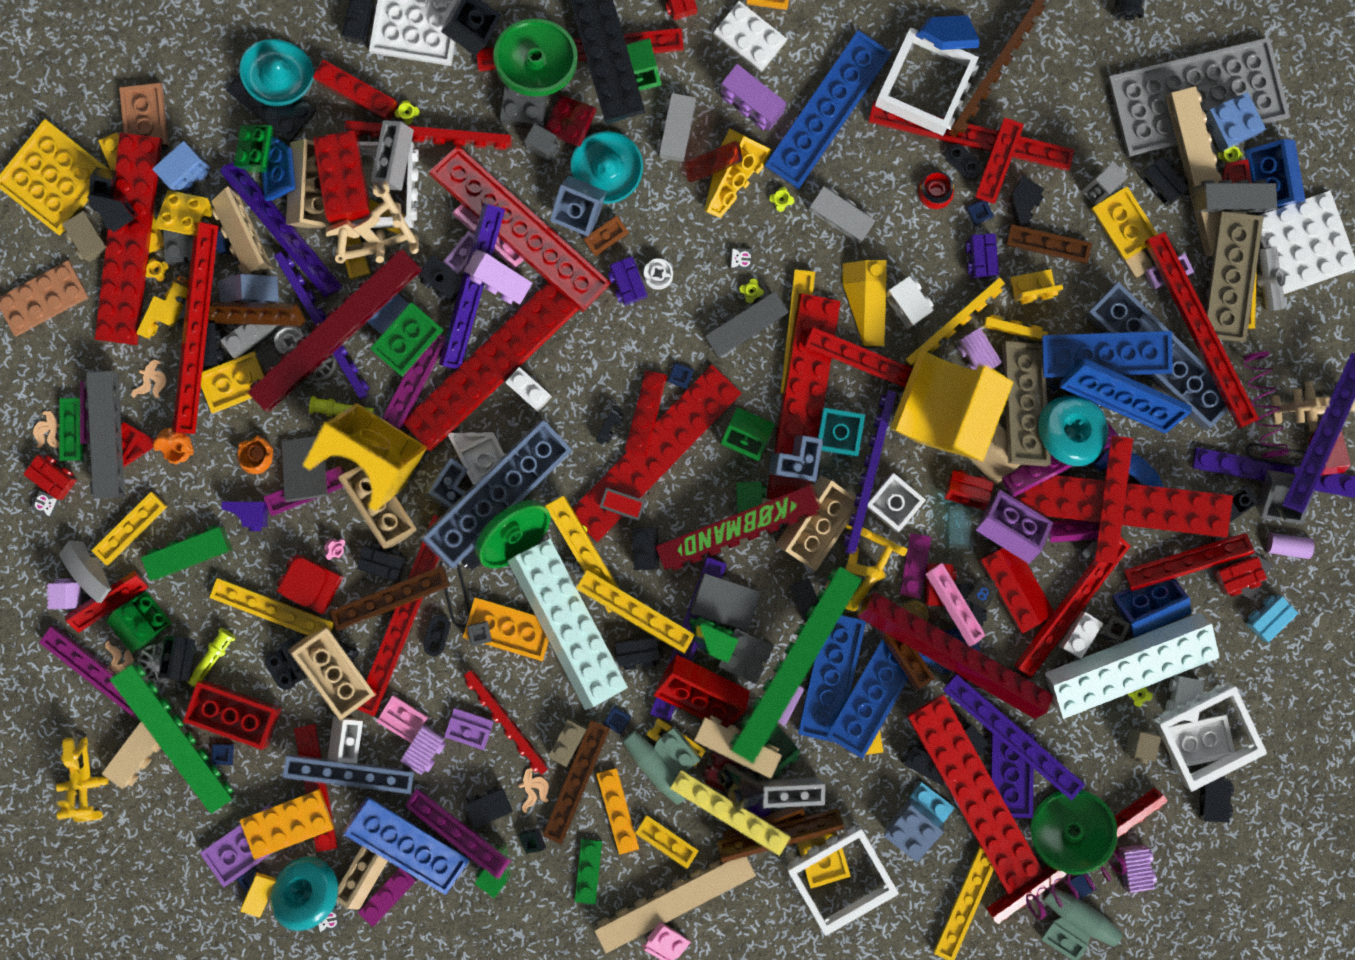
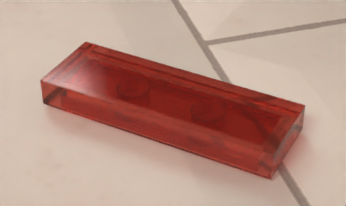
(713, 161)

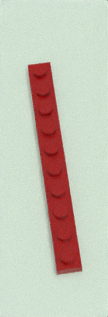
(661, 40)
(981, 139)
(195, 328)
(1201, 330)
(397, 634)
(1125, 820)

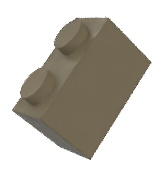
(85, 236)
(567, 742)
(1142, 745)

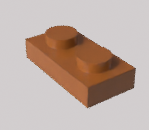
(606, 236)

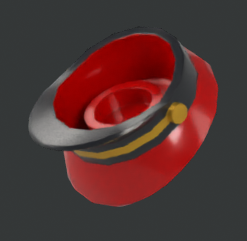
(936, 190)

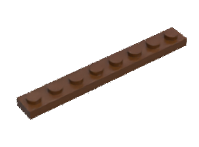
(994, 73)

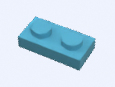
(932, 802)

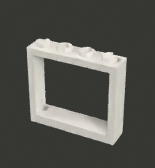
(916, 115)
(370, 148)
(1224, 765)
(860, 906)

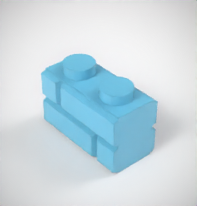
(1271, 617)

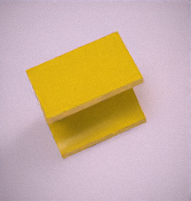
(951, 406)
(375, 445)

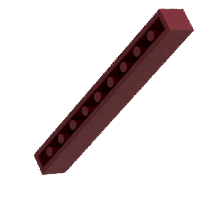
(334, 331)
(955, 655)

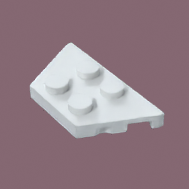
(477, 452)

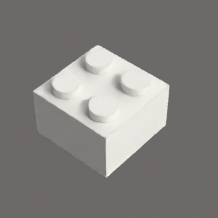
(909, 302)
(895, 502)

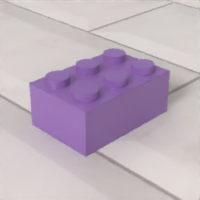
(752, 98)
(1014, 526)

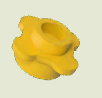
(162, 267)

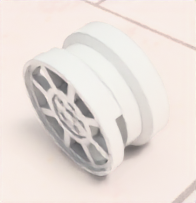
(658, 274)
(286, 338)

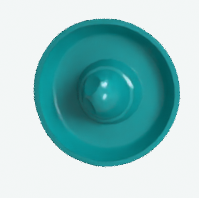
(276, 72)
(608, 163)
(1073, 430)
(304, 893)

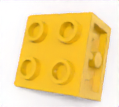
(182, 211)
(1034, 285)

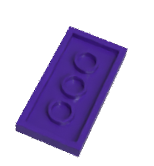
(1012, 778)

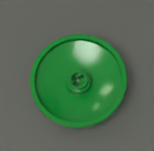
(535, 57)
(512, 533)
(1074, 833)

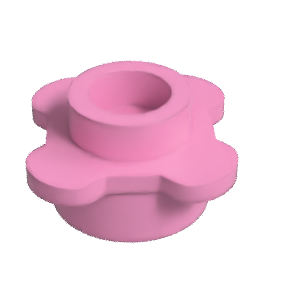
(334, 548)

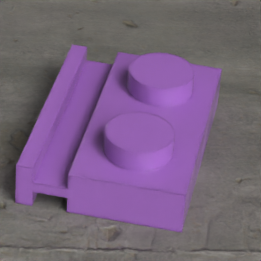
(469, 728)

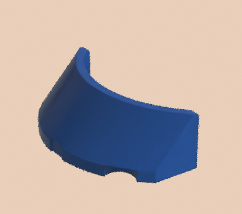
(1138, 469)

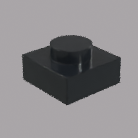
(532, 840)

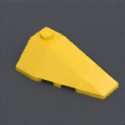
(730, 180)
(866, 295)

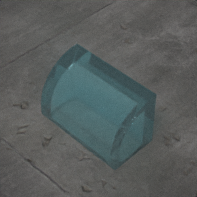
(959, 527)

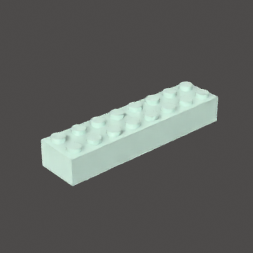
(567, 624)
(1132, 665)

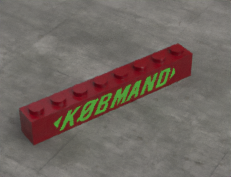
(739, 526)

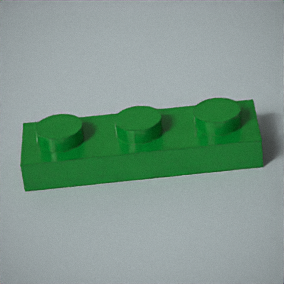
(69, 430)
(588, 871)

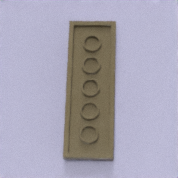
(1233, 274)
(1024, 403)

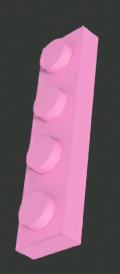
(500, 248)
(955, 604)

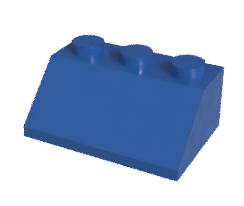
(1280, 166)
(1152, 606)

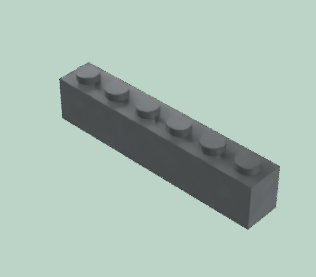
(105, 435)

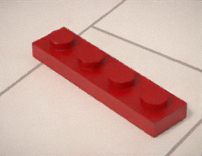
(999, 160)
(646, 412)
(119, 594)

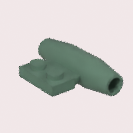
(664, 760)
(1075, 925)

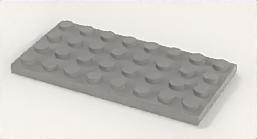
(1217, 76)

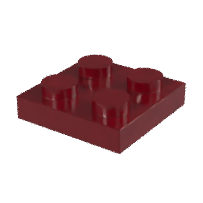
(570, 120)

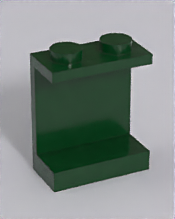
(786, 748)

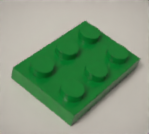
(406, 339)

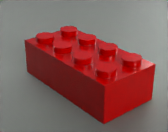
(342, 177)
(232, 714)

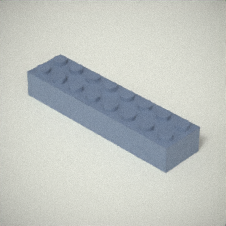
(1190, 382)
(494, 492)

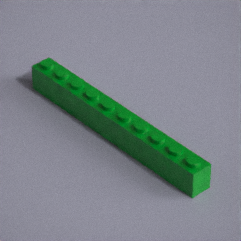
(795, 665)

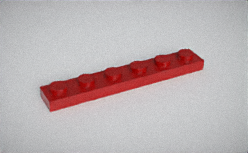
(858, 357)
(1114, 499)
(1189, 561)
(500, 715)
(309, 745)

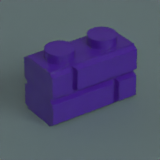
(983, 256)
(628, 281)

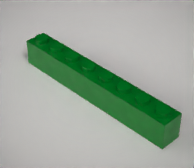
(172, 736)

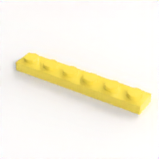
(723, 808)

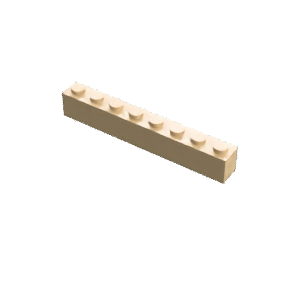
(1195, 154)
(672, 902)

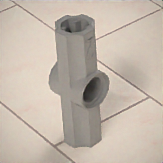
(1271, 278)

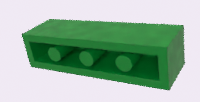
(186, 553)

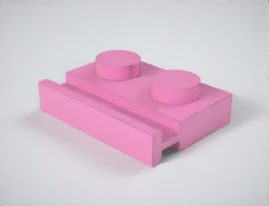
(402, 718)
(665, 943)

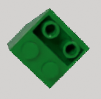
(644, 64)
(254, 148)
(747, 434)
(138, 622)
(714, 641)
(488, 882)

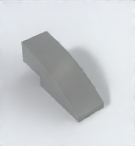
(85, 570)

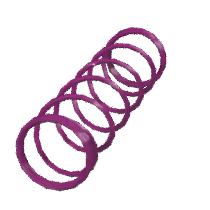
(1254, 356)
(1118, 856)

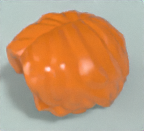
(173, 445)
(255, 455)

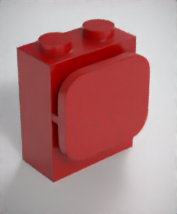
(309, 583)

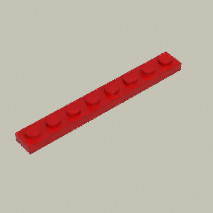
(437, 135)
(1067, 613)

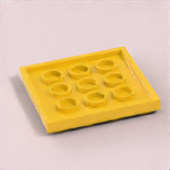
(50, 176)

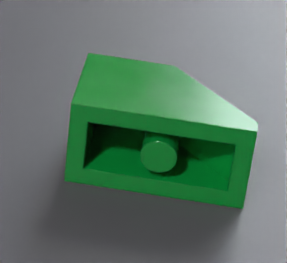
(749, 495)

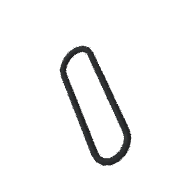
(1272, 461)
(465, 596)

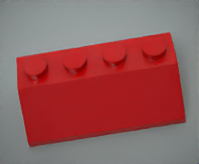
(1017, 589)
(702, 692)

